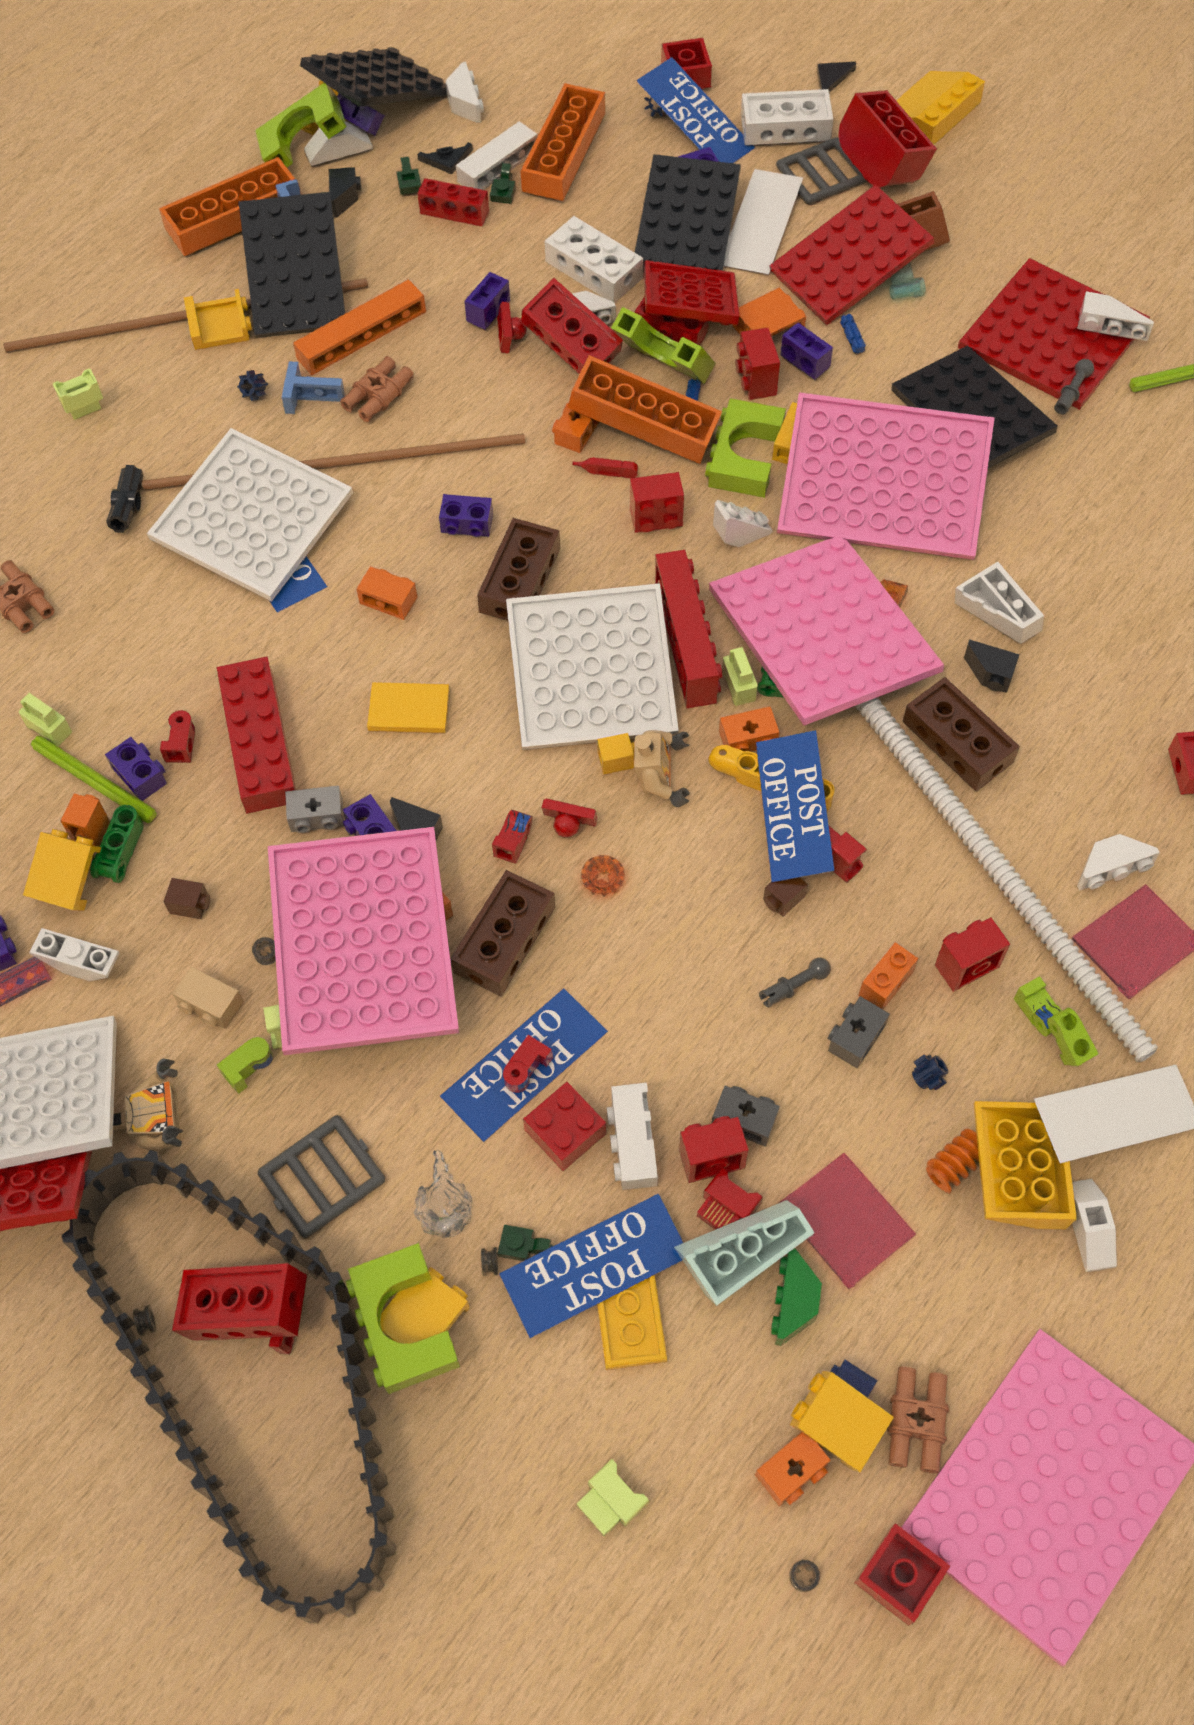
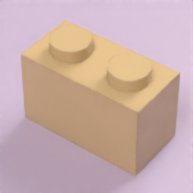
(207, 998)

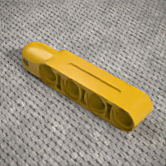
(736, 759)

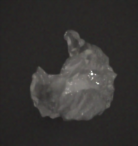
(444, 1205)

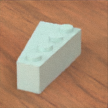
(743, 1249)

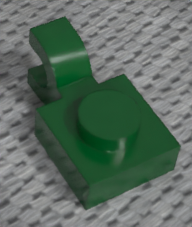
(408, 178)
(503, 188)
(518, 1243)

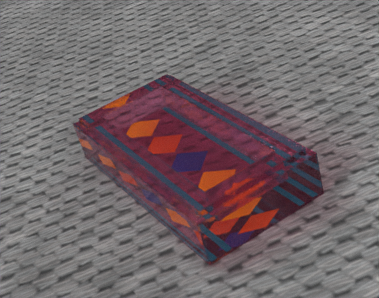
(22, 979)

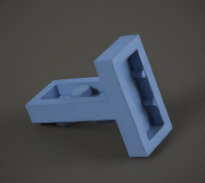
(308, 388)

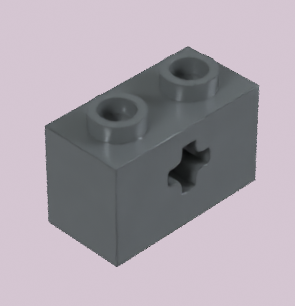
(853, 1046)
(758, 1123)

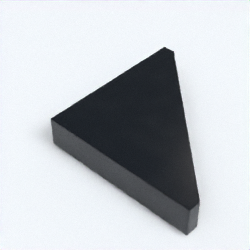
(833, 73)
(446, 157)

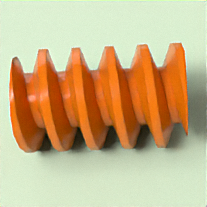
(954, 1161)

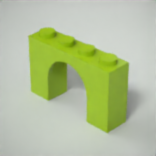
(317, 106)
(681, 356)
(742, 421)
(397, 1363)

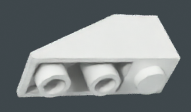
(1109, 316)

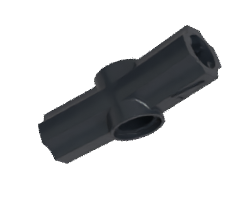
(125, 499)

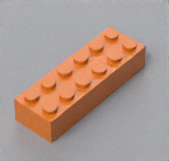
(563, 142)
(215, 211)
(644, 409)

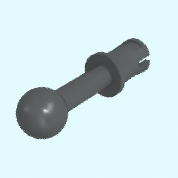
(1070, 393)
(818, 968)

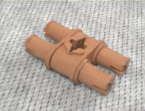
(377, 389)
(20, 595)
(904, 1428)

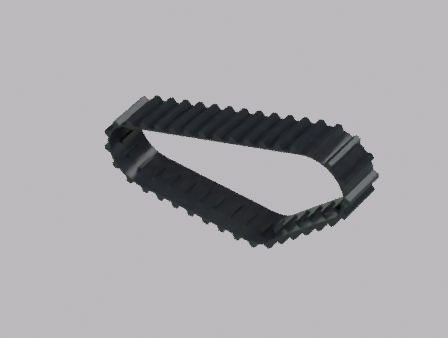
(98, 1193)

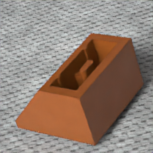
(929, 214)

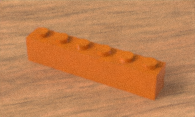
(359, 327)

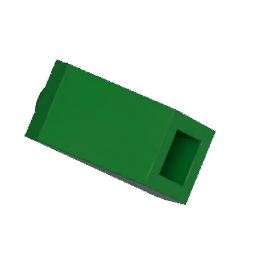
(797, 1298)

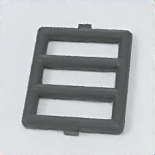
(825, 189)
(290, 1158)

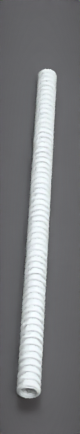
(1008, 880)

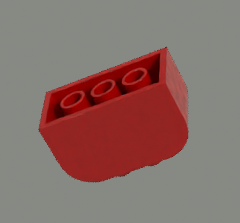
(884, 140)

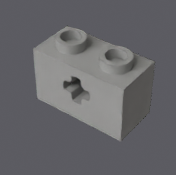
(314, 809)

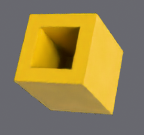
(615, 753)

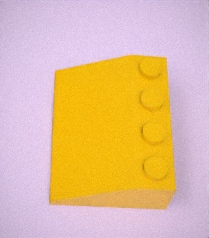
(941, 101)
(1020, 1168)

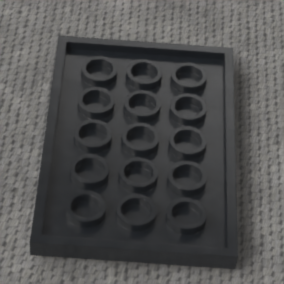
(374, 76)
(688, 212)
(291, 263)
(973, 387)

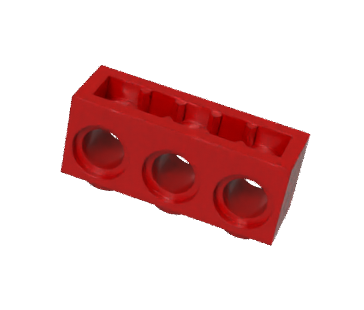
(453, 202)
(675, 328)

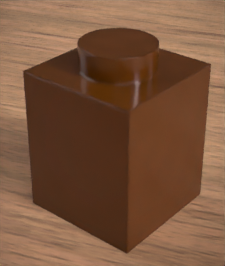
(784, 894)
(186, 898)

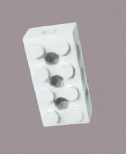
(786, 117)
(593, 259)

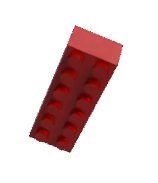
(687, 629)
(256, 734)

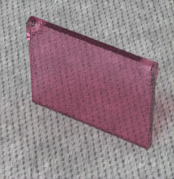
(1136, 941)
(850, 1220)

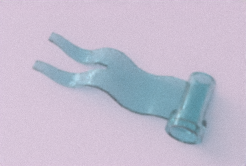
(905, 284)

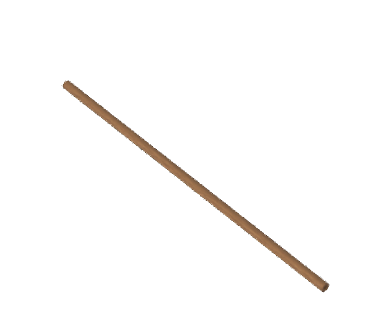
(128, 325)
(370, 457)

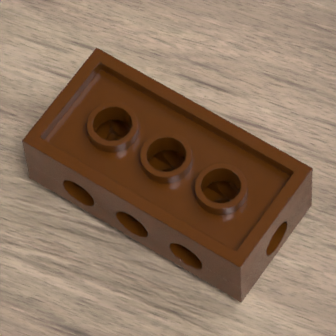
(518, 566)
(960, 734)
(487, 934)

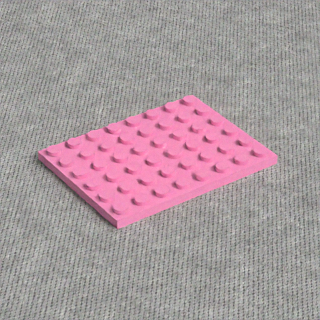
(886, 475)
(825, 629)
(360, 941)
(1051, 1495)

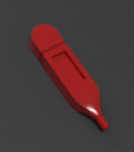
(609, 467)

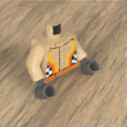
(653, 764)
(152, 1111)

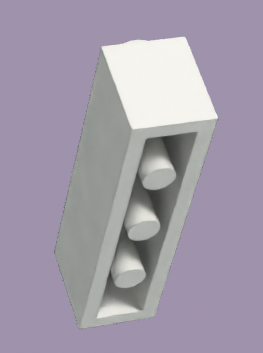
(486, 163)

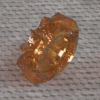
(604, 864)

